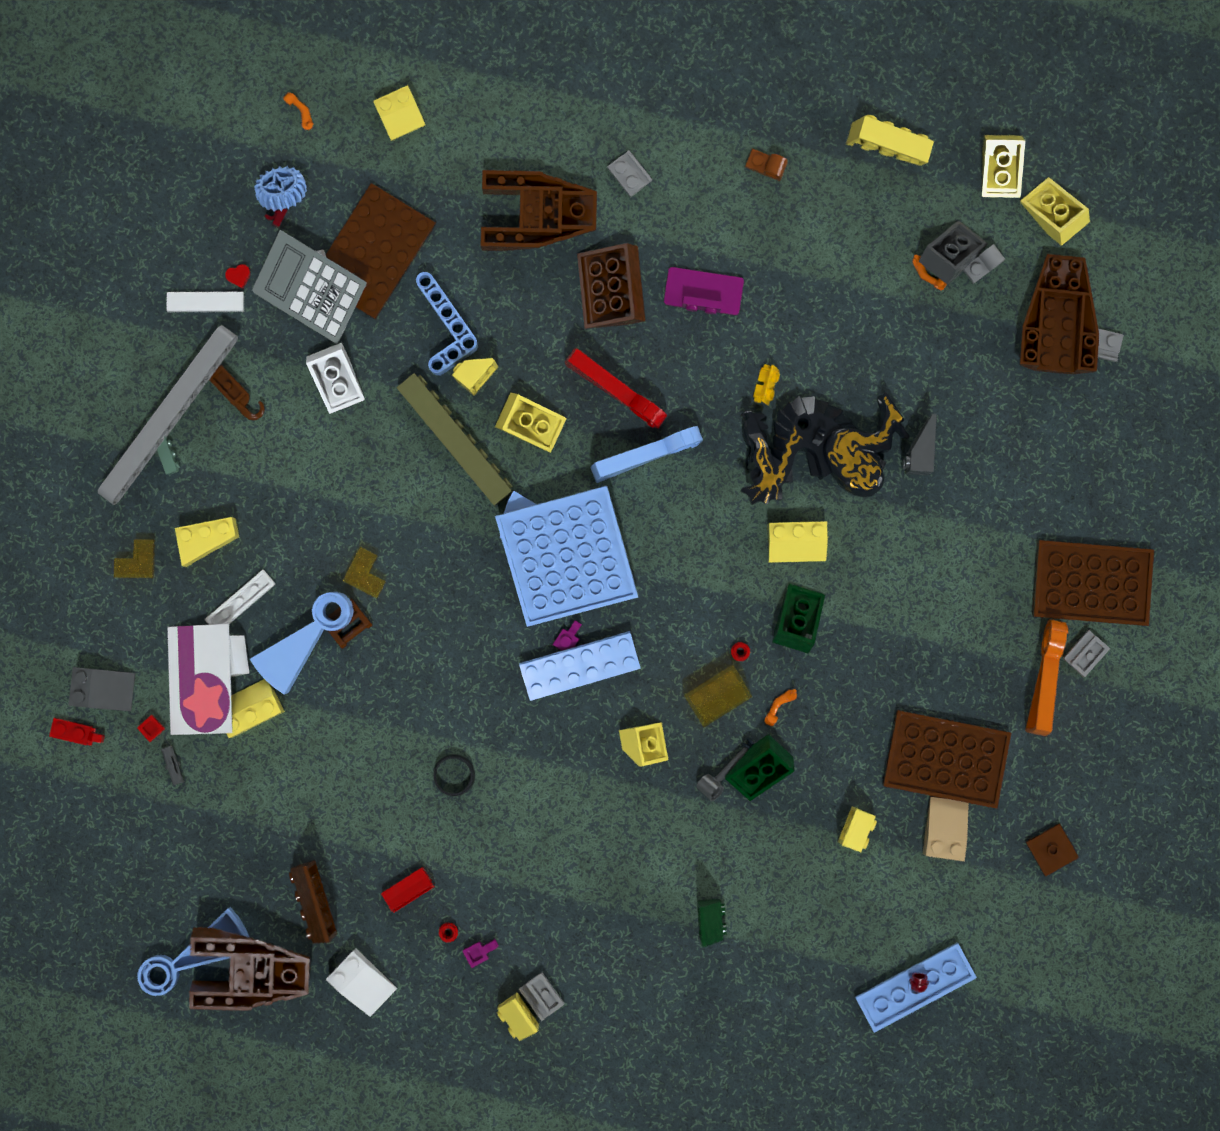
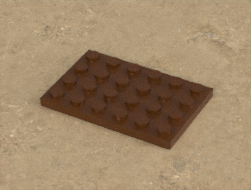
(379, 245)
(1093, 583)
(947, 759)

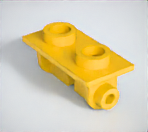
(765, 392)

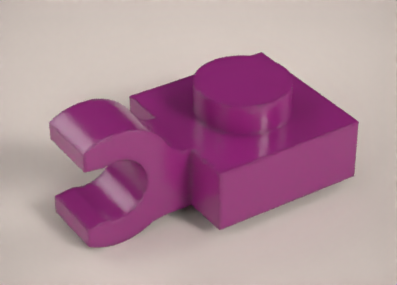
(567, 638)
(477, 952)

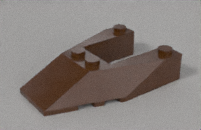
(548, 210)
(257, 972)

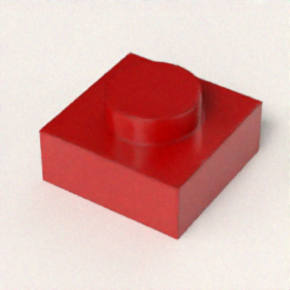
(151, 728)

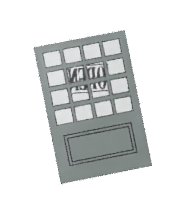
(309, 286)

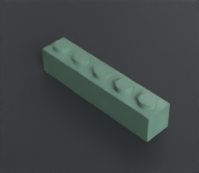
(167, 456)

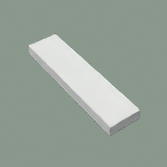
(205, 301)
(241, 599)

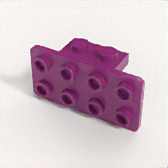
(703, 291)

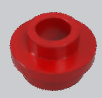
(745, 647)
(443, 936)

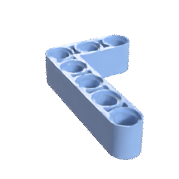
(449, 322)

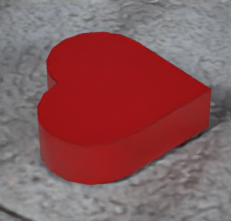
(238, 276)

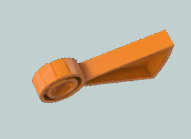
(1043, 700)

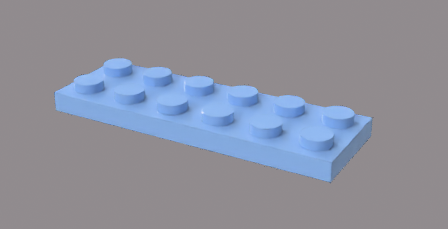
(579, 665)
(896, 999)

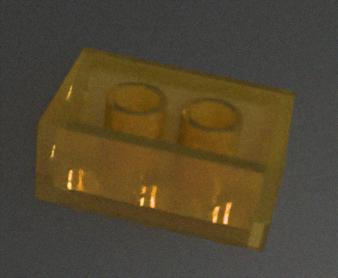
(718, 695)

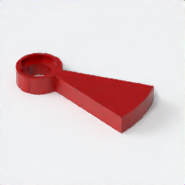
(598, 376)

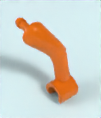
(307, 122)
(937, 283)
(788, 696)

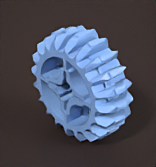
(280, 188)

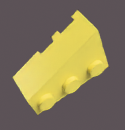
(204, 538)

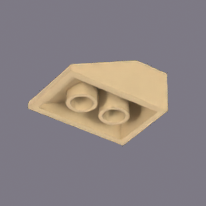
(946, 829)

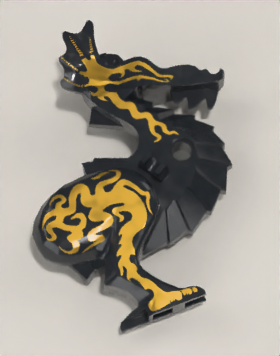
(829, 443)

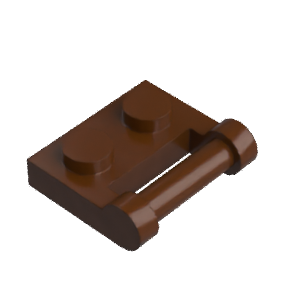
(342, 642)

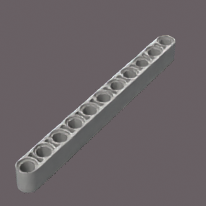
(167, 415)

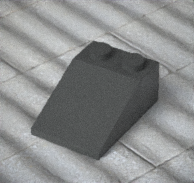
(952, 252)
(921, 454)
(101, 689)

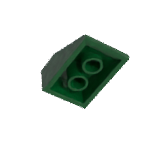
(799, 619)
(761, 768)
(710, 921)

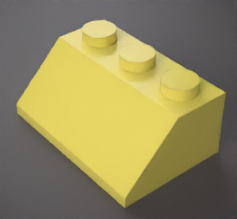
(797, 541)
(253, 707)

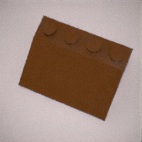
(611, 286)
(313, 902)

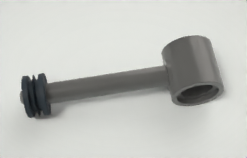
(711, 786)

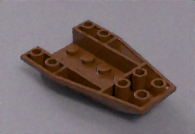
(1061, 320)

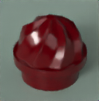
(919, 982)

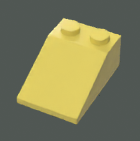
(1002, 165)
(1056, 211)
(530, 422)

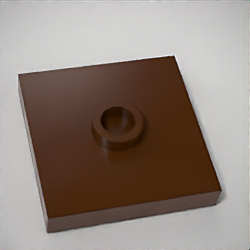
(1052, 849)

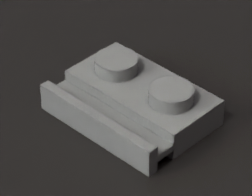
(629, 173)
(1109, 345)
(1086, 653)
(541, 996)

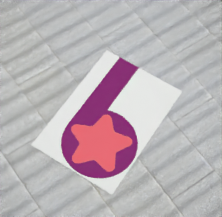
(199, 679)

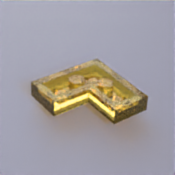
(142, 563)
(359, 574)

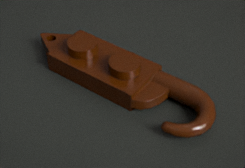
(234, 393)

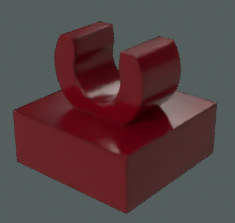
(277, 217)

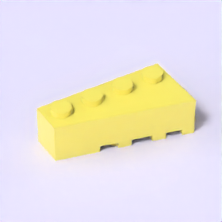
(890, 140)

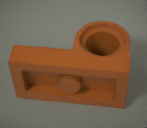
(768, 165)

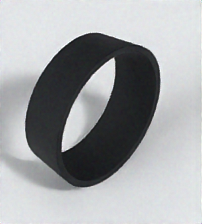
(470, 766)

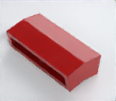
(407, 890)

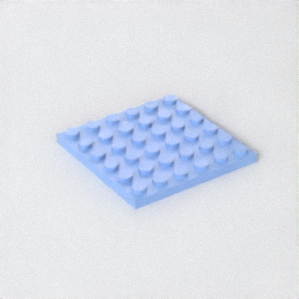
(566, 556)

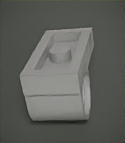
(984, 264)

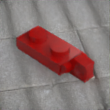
(74, 732)

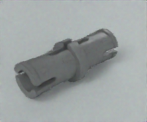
(172, 765)

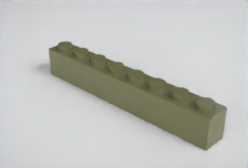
(453, 438)

